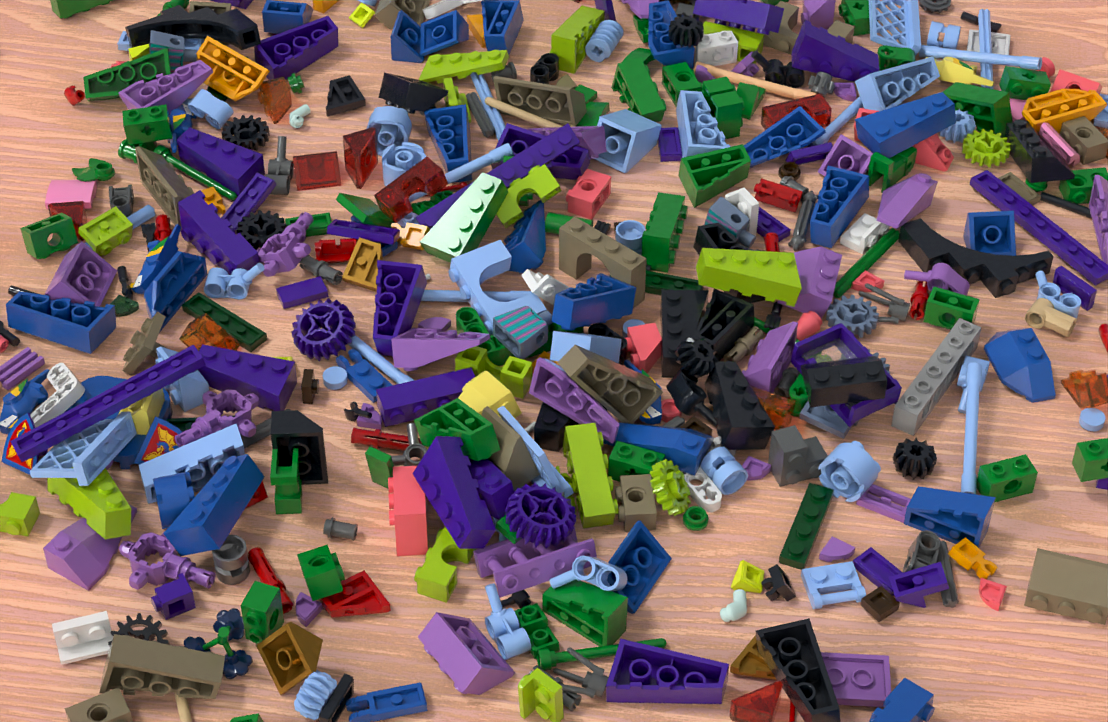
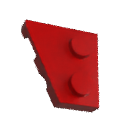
(358, 597)

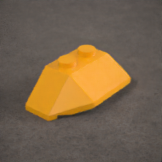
(232, 72)
(1062, 106)

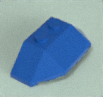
(174, 285)
(1022, 363)

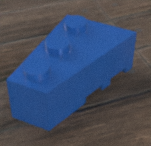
(501, 23)
(950, 514)

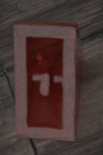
(75, 210)
(757, 705)

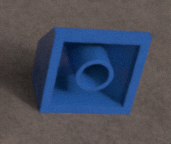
(443, 32)

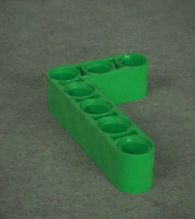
(469, 321)

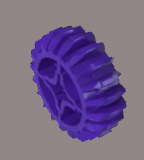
(319, 342)
(540, 515)

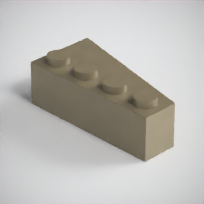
(611, 384)
(161, 669)

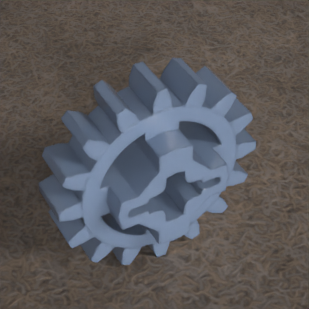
(853, 314)

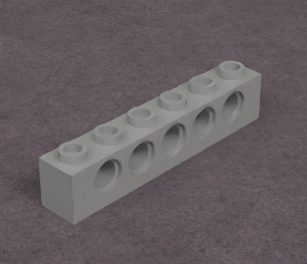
(935, 377)

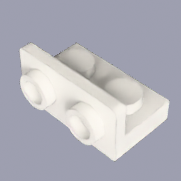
(717, 49)
(747, 204)
(863, 233)
(543, 286)
(83, 637)

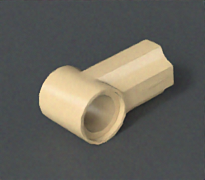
(1043, 314)

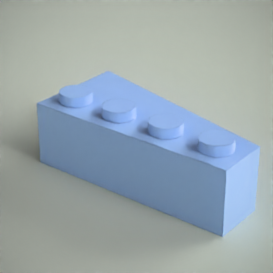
(893, 85)
(696, 125)
(198, 458)

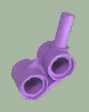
(942, 277)

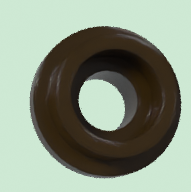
(789, 169)

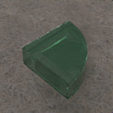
(124, 306)

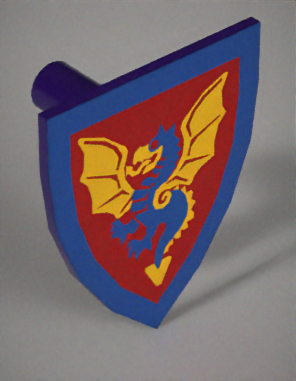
(158, 440)
(10, 456)

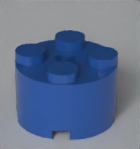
(173, 496)

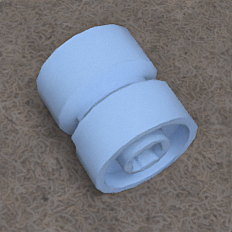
(951, 35)
(630, 234)
(724, 470)

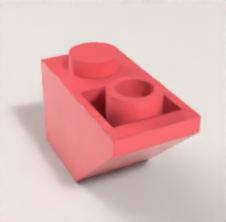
(933, 153)
(644, 345)

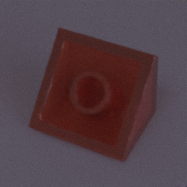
(360, 155)
(316, 170)

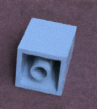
(627, 139)

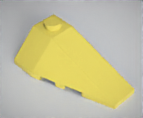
(488, 391)

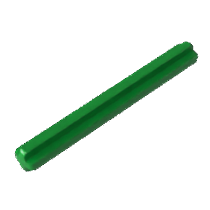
(866, 261)

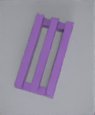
(15, 366)
(884, 504)

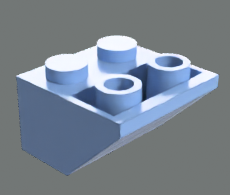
(186, 390)

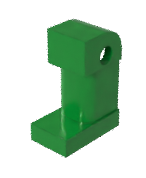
(892, 168)
(287, 484)

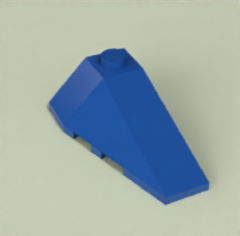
(658, 40)
(786, 135)
(528, 240)
(680, 445)

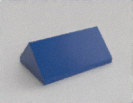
(643, 563)

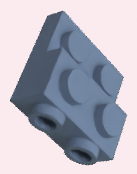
(826, 419)

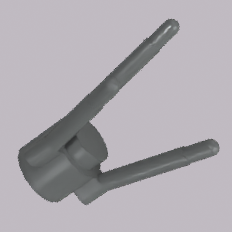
(897, 306)
(592, 684)

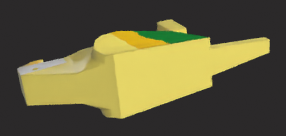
(954, 71)

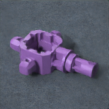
(286, 250)
(212, 422)
(159, 573)

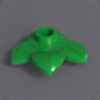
(97, 169)

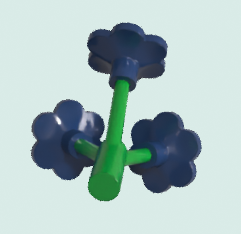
(229, 627)

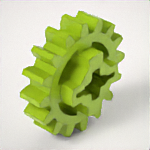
(986, 148)
(670, 487)

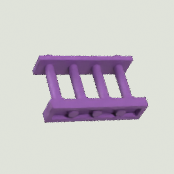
(525, 566)

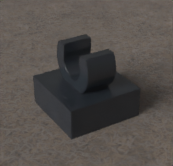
(780, 583)

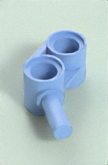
(205, 103)
(236, 286)
(1066, 303)
(962, 378)
(598, 575)
(504, 627)

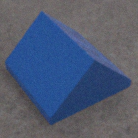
(406, 39)
(991, 232)

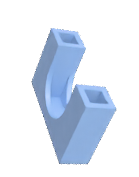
(479, 265)

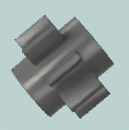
(821, 84)

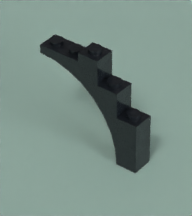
(228, 27)
(996, 272)

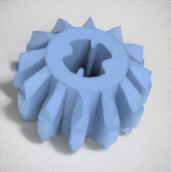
(958, 131)
(314, 694)

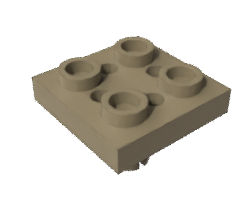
(144, 343)

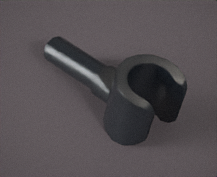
(353, 414)
(521, 598)

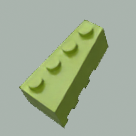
(572, 36)
(99, 503)

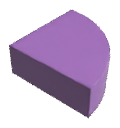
(702, 74)
(845, 91)
(435, 322)
(374, 422)
(756, 468)
(836, 550)
(307, 609)

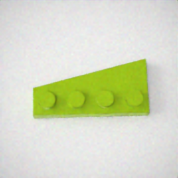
(463, 64)

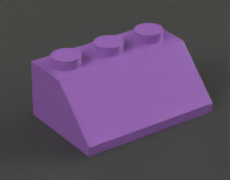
(81, 277)
(818, 277)
(771, 358)
(464, 654)

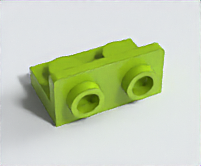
(453, 97)
(107, 231)
(540, 693)

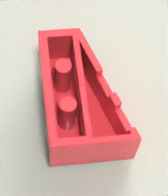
(409, 512)

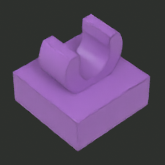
(745, 66)

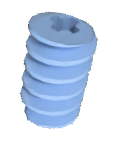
(604, 40)

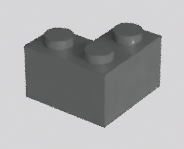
(793, 457)

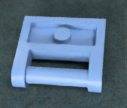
(832, 579)

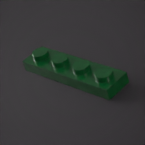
(806, 526)

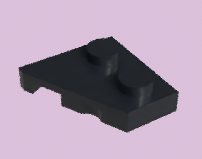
(343, 96)

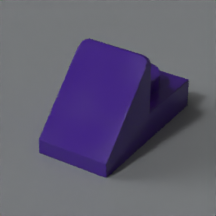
(914, 584)

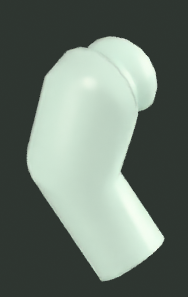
(296, 117)
(737, 608)

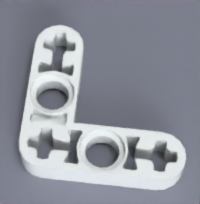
(444, 6)
(68, 392)
(712, 492)

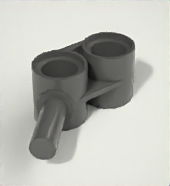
(281, 169)

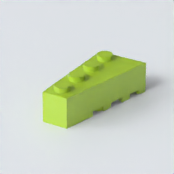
(751, 273)
(589, 476)

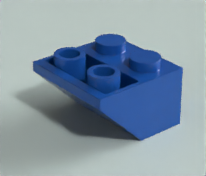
(283, 16)

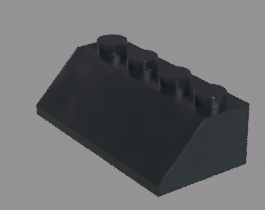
(1034, 154)

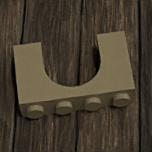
(786, 38)
(581, 241)

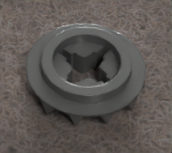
(940, 5)

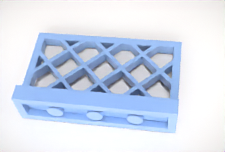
(908, 25)
(87, 451)
(547, 471)

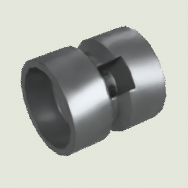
(232, 561)

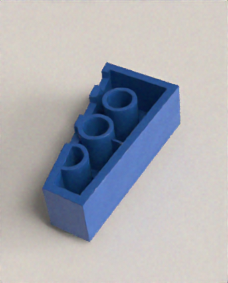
(905, 124)
(451, 136)
(837, 204)
(593, 302)
(61, 321)
(216, 507)
(906, 704)

